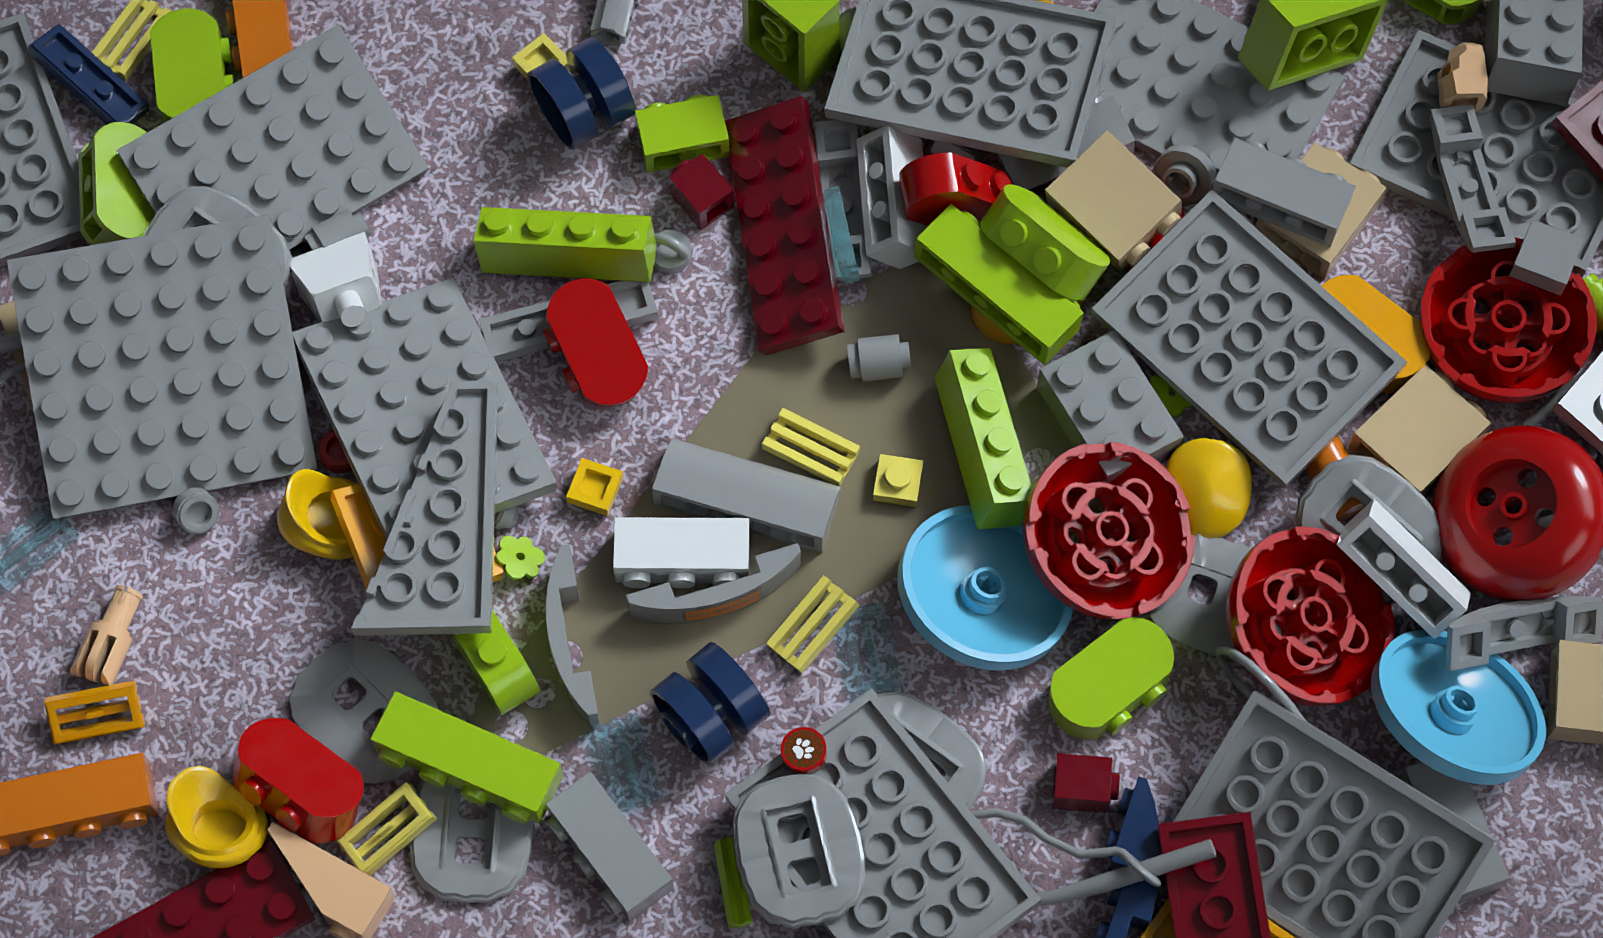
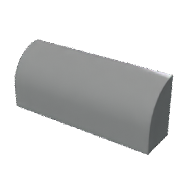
(728, 486)

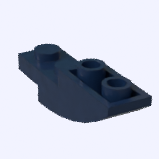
(1139, 837)

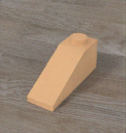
(343, 894)

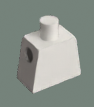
(339, 280)

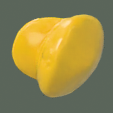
(1214, 483)
(309, 518)
(212, 819)

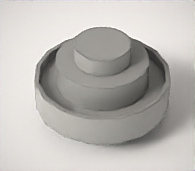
(1186, 173)

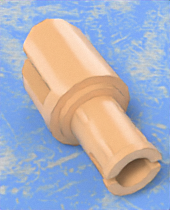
(108, 639)

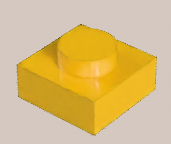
(594, 487)

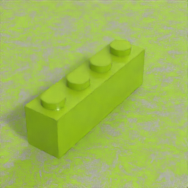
(565, 244)
(997, 284)
(983, 437)
(466, 758)

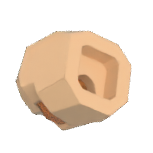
(1464, 77)

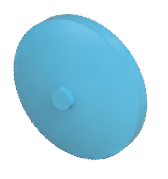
(978, 593)
(1462, 722)

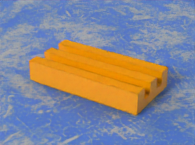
(90, 696)

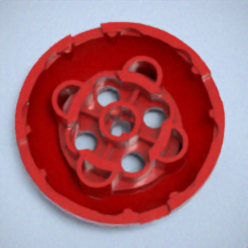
(1558, 329)
(1138, 500)
(1538, 558)
(1332, 609)

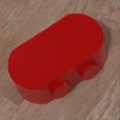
(947, 179)
(595, 343)
(297, 780)

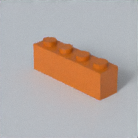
(261, 33)
(76, 802)

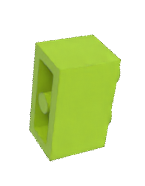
(682, 132)

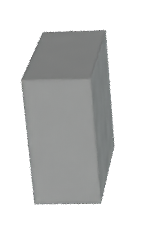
(1546, 257)

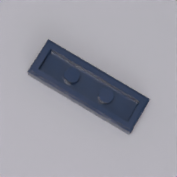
(87, 77)

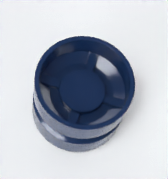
(592, 87)
(698, 712)

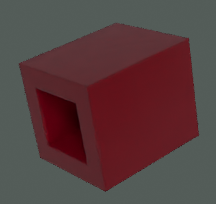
(701, 191)
(1084, 783)

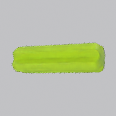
(733, 892)

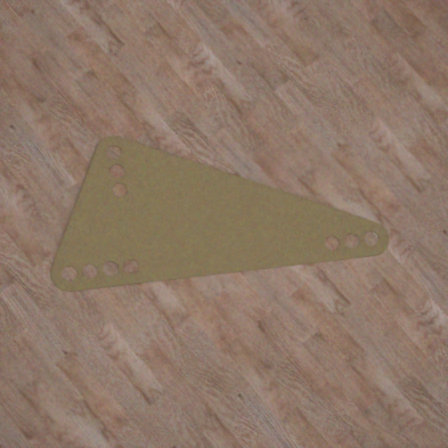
(866, 535)

